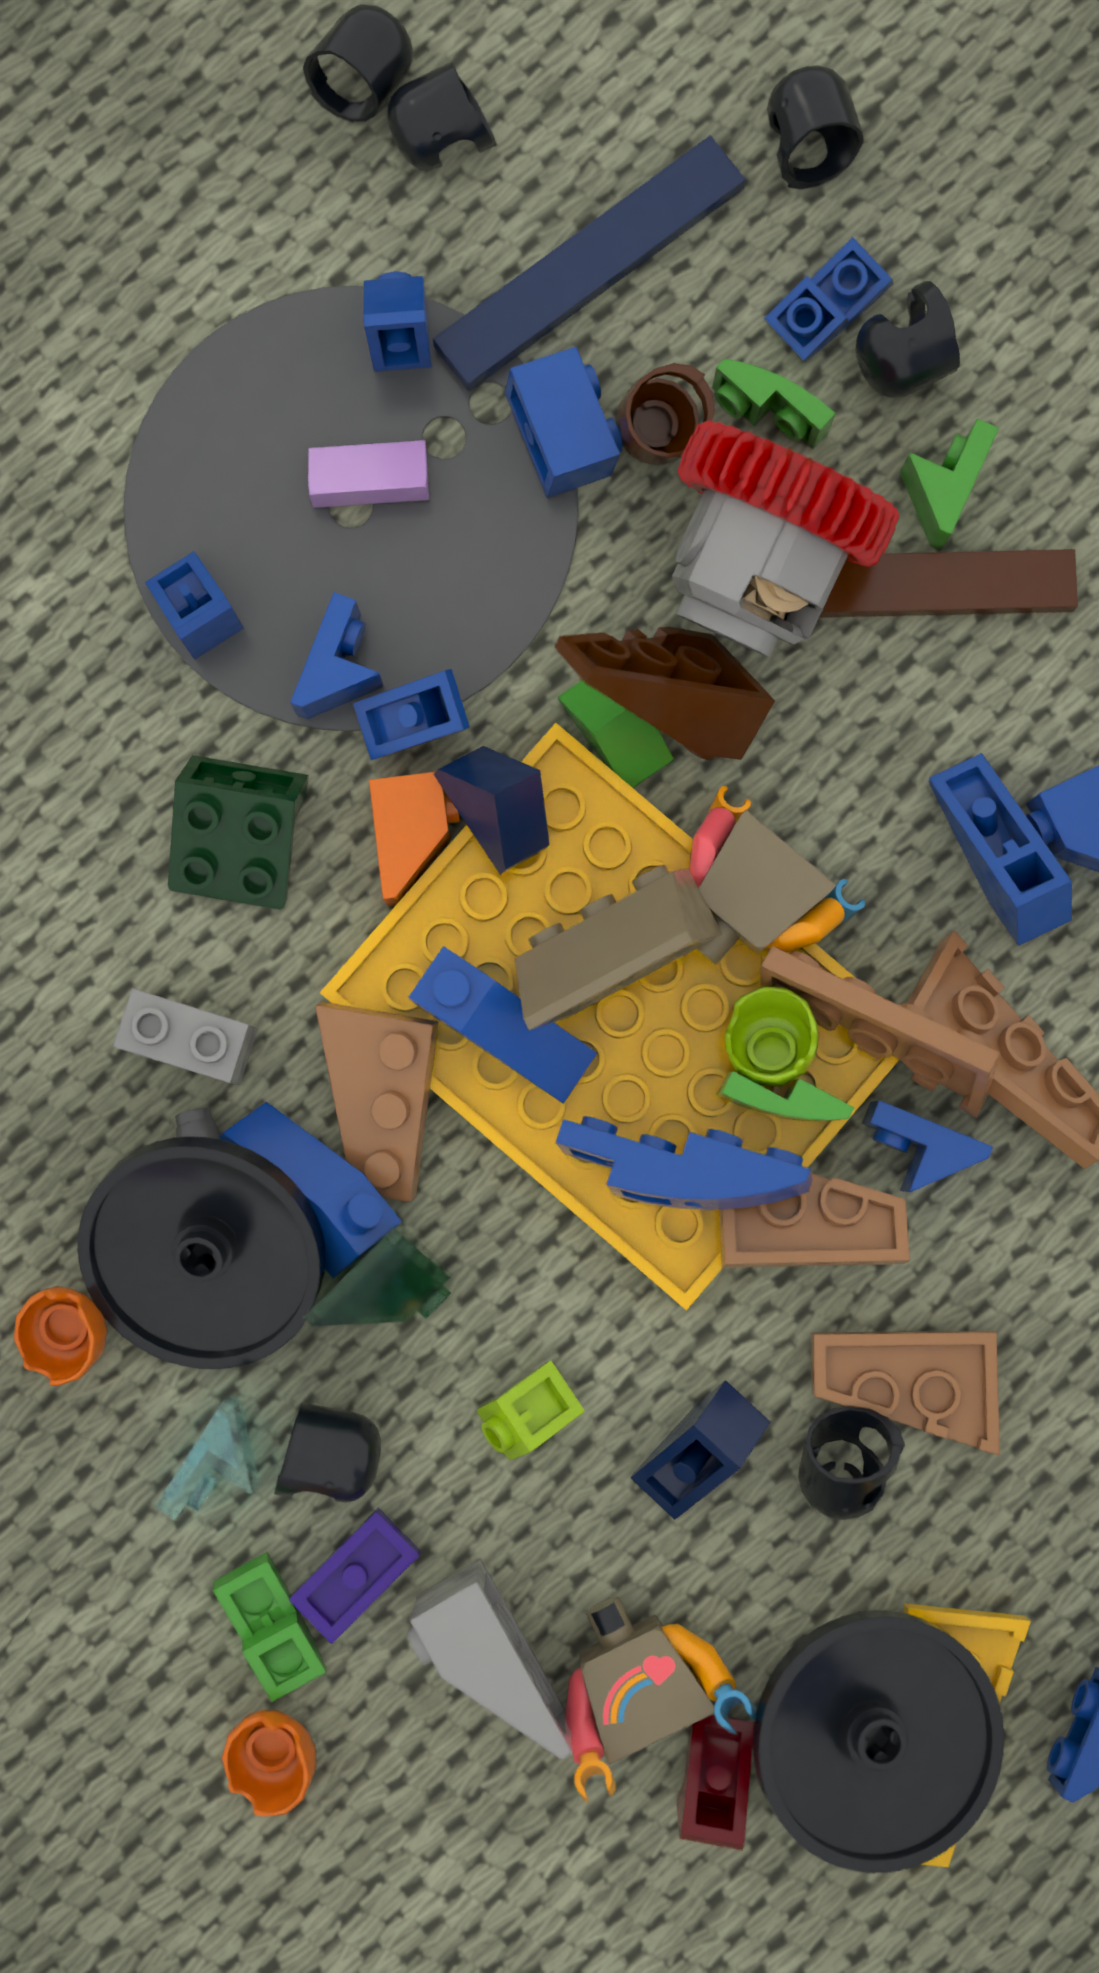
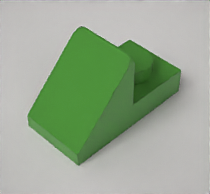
(943, 490)

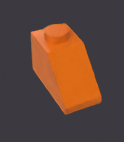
(410, 829)

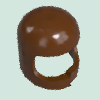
(644, 410)

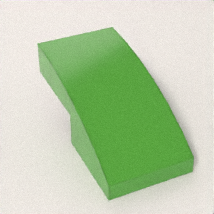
(800, 1101)
(270, 1626)

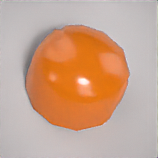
(60, 1334)
(270, 1761)

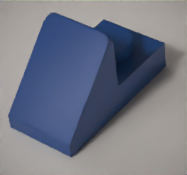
(327, 676)
(411, 715)
(938, 1148)

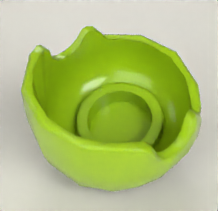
(771, 1036)

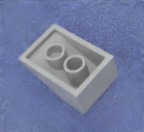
(484, 1654)

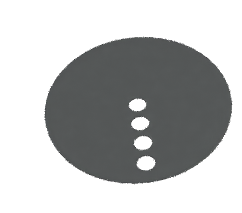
(227, 477)

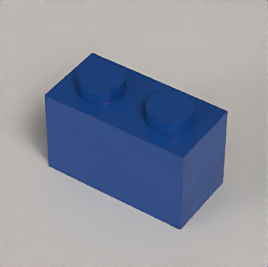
(563, 421)

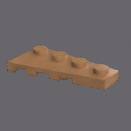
(883, 1028)
(1028, 1077)

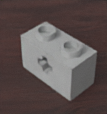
(185, 1037)

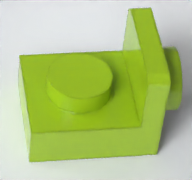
(529, 1412)

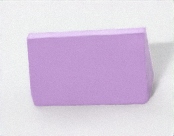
(368, 474)

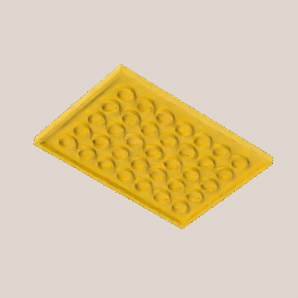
(653, 1039)

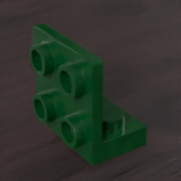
(234, 831)

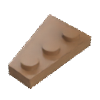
(380, 1091)
(823, 1227)
(915, 1378)

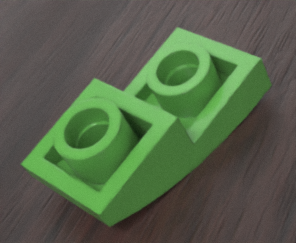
(755, 391)

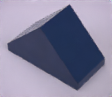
(499, 804)

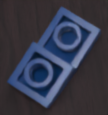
(829, 300)

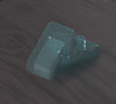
(221, 1447)

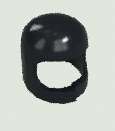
(371, 44)
(818, 102)
(435, 114)
(911, 357)
(330, 1454)
(843, 1496)

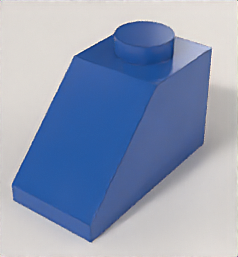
(397, 322)
(1070, 819)

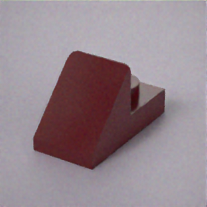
(716, 1783)

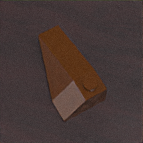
(677, 684)

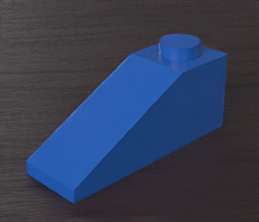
(1004, 850)
(495, 1023)
(343, 1199)

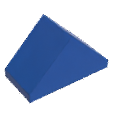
(194, 605)

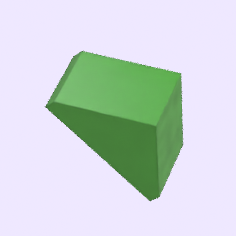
(617, 735)

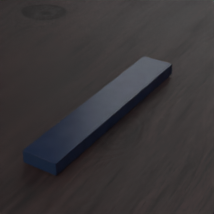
(589, 263)

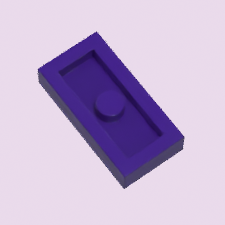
(355, 1575)

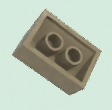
(612, 945)

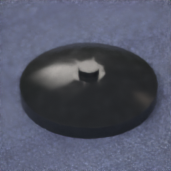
(201, 1252)
(878, 1741)

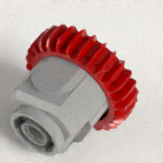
(769, 537)

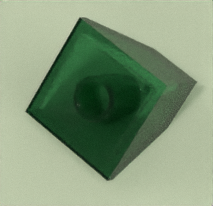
(386, 1285)

